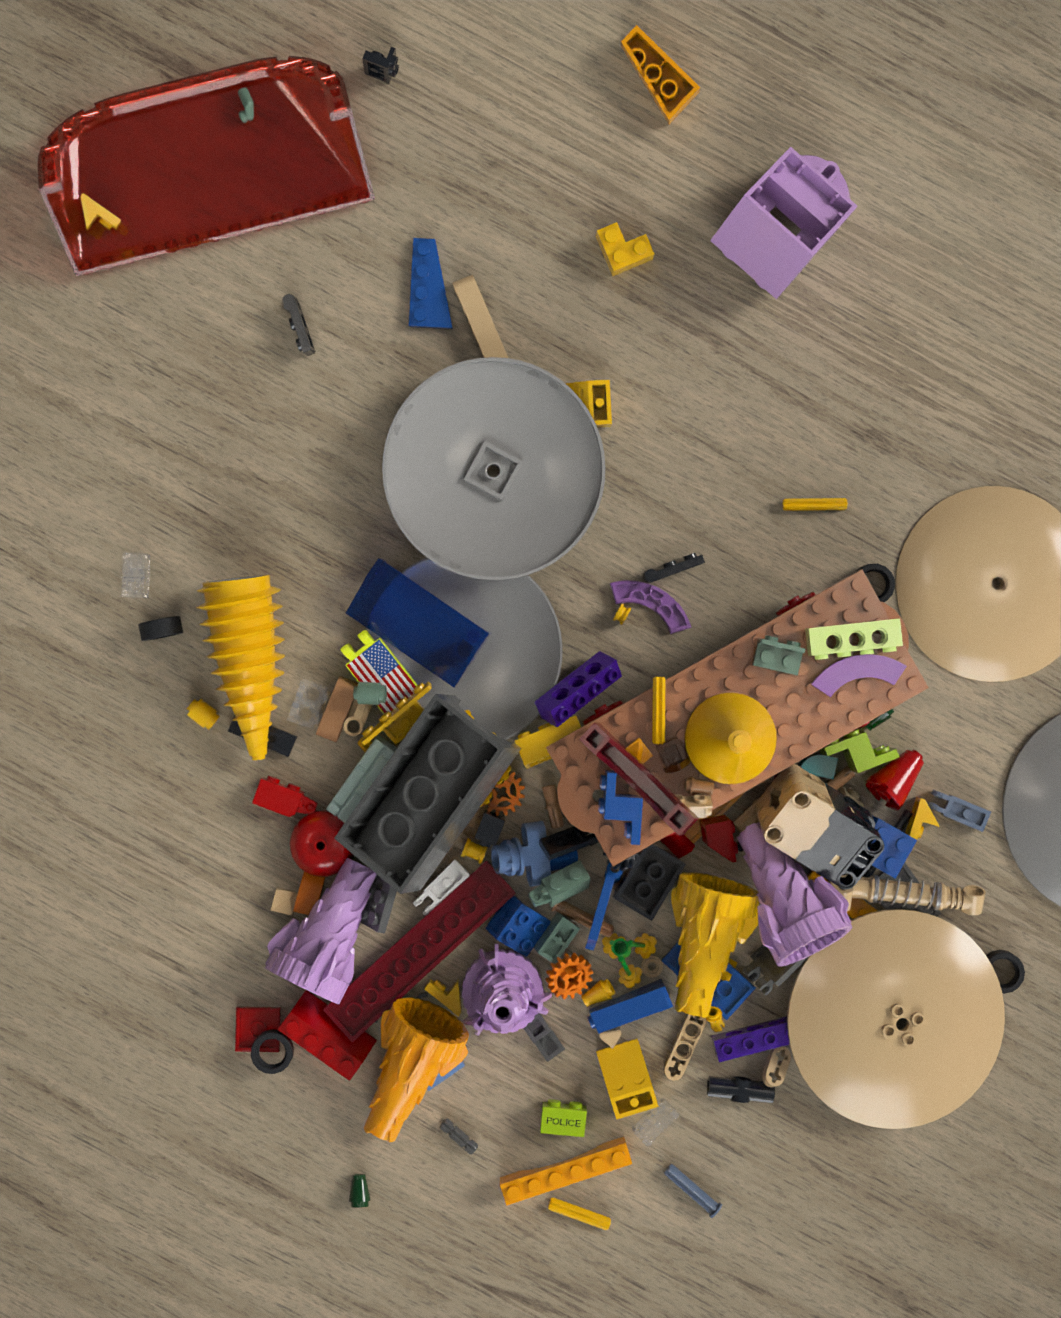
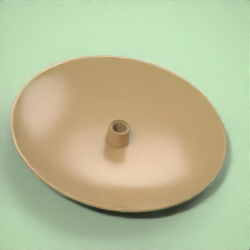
(949, 591)

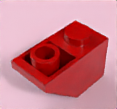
(718, 835)

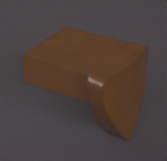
(673, 756)

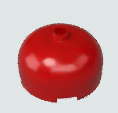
(303, 844)

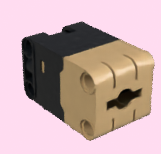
(819, 826)

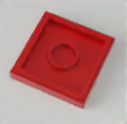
(254, 1021)

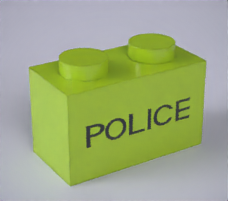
(563, 1118)

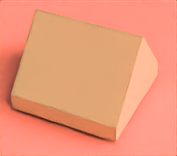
(611, 1036)

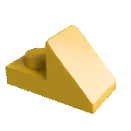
(93, 210)
(921, 814)
(450, 999)

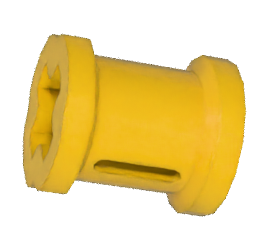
(474, 851)

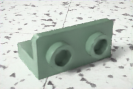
(778, 656)

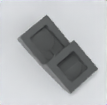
(544, 1037)

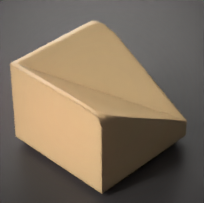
(284, 901)

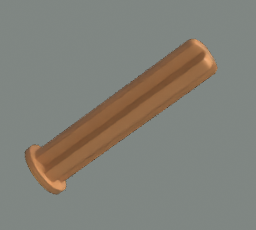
(582, 917)

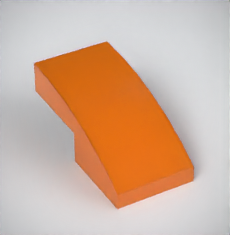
(308, 893)

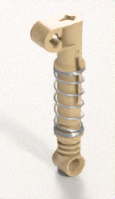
(873, 889)

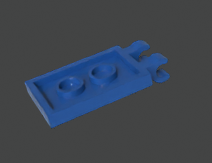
(610, 879)

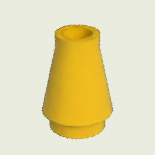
(598, 993)

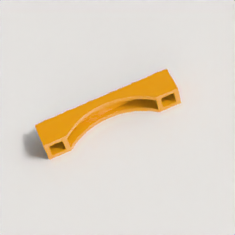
(537, 1181)

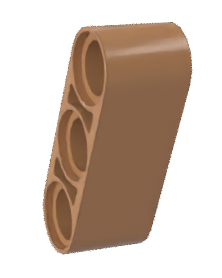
(337, 709)

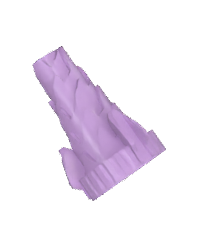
(794, 912)
(321, 949)
(502, 980)

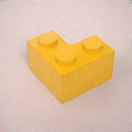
(620, 254)

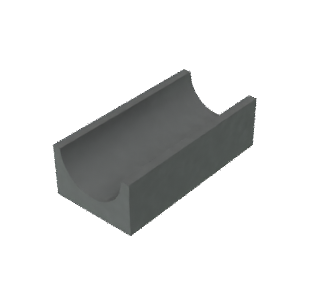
(426, 794)

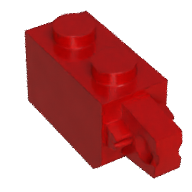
(282, 798)

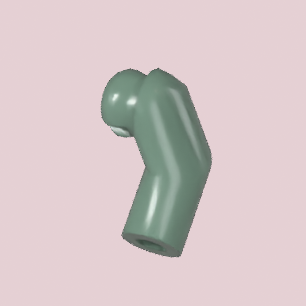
(247, 101)

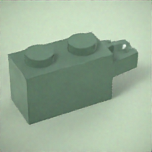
(561, 885)

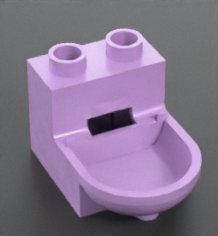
(806, 192)

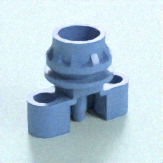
(512, 857)

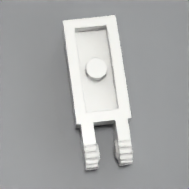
(443, 885)

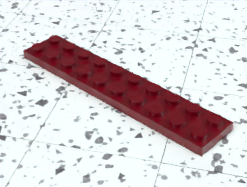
(419, 951)

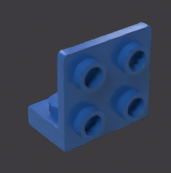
(517, 926)

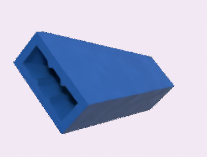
(630, 1007)

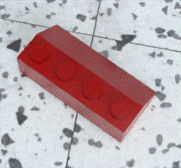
(321, 1037)

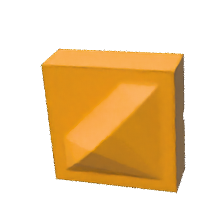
(639, 750)

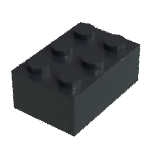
(649, 881)

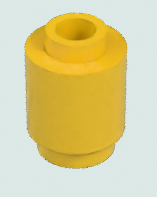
(202, 713)

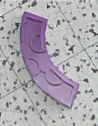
(653, 598)
(858, 667)

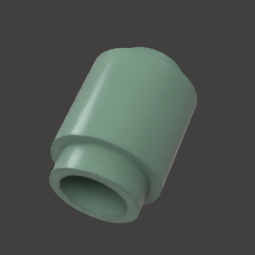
(370, 693)

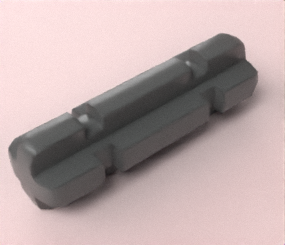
(458, 1136)

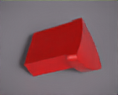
(678, 844)

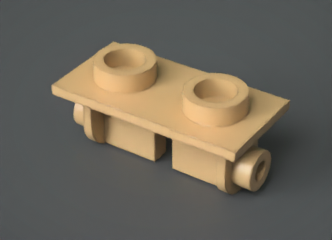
(699, 804)

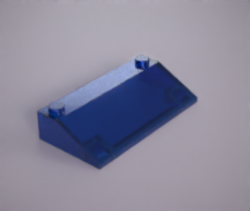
(417, 622)

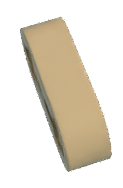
(781, 1067)

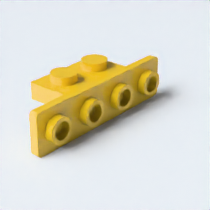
(400, 720)

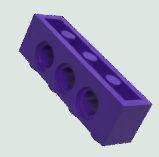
(578, 688)
(751, 1039)

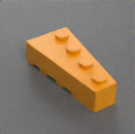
(660, 74)

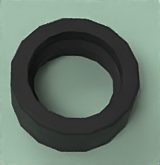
(888, 576)
(160, 628)
(1019, 974)
(272, 1068)

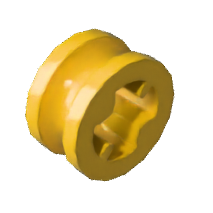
(621, 614)

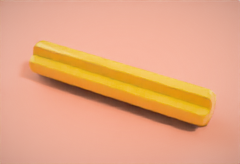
(813, 504)
(658, 711)
(579, 1213)

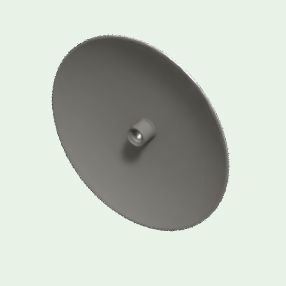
(515, 662)

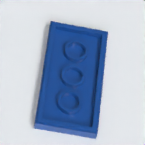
(728, 994)

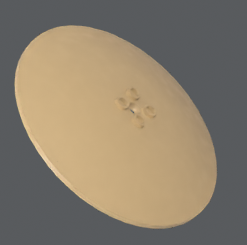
(856, 992)

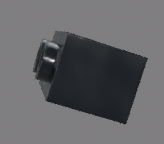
(489, 828)

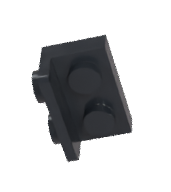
(380, 67)

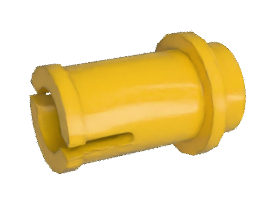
(715, 1019)

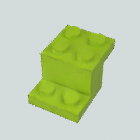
(859, 751)

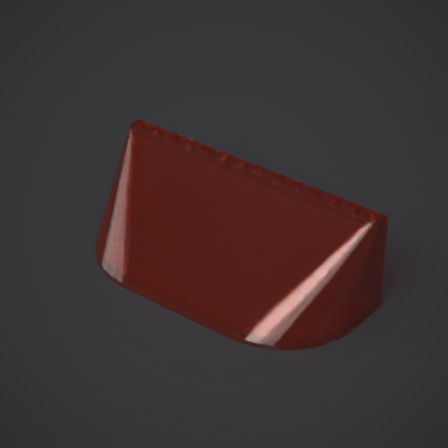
(192, 172)

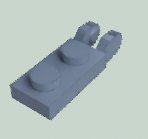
(961, 811)

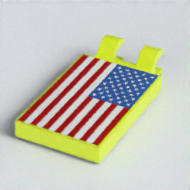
(379, 665)

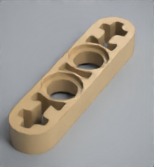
(683, 1038)

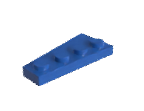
(427, 294)

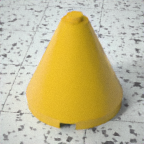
(730, 738)

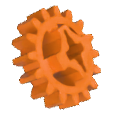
(513, 800)
(569, 975)

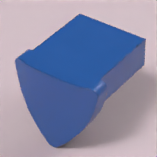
(563, 861)

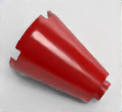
(896, 779)

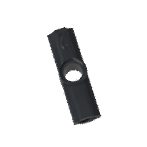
(740, 1089)

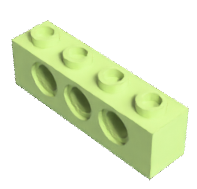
(889, 630)

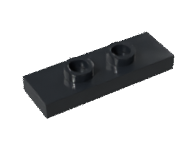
(279, 740)

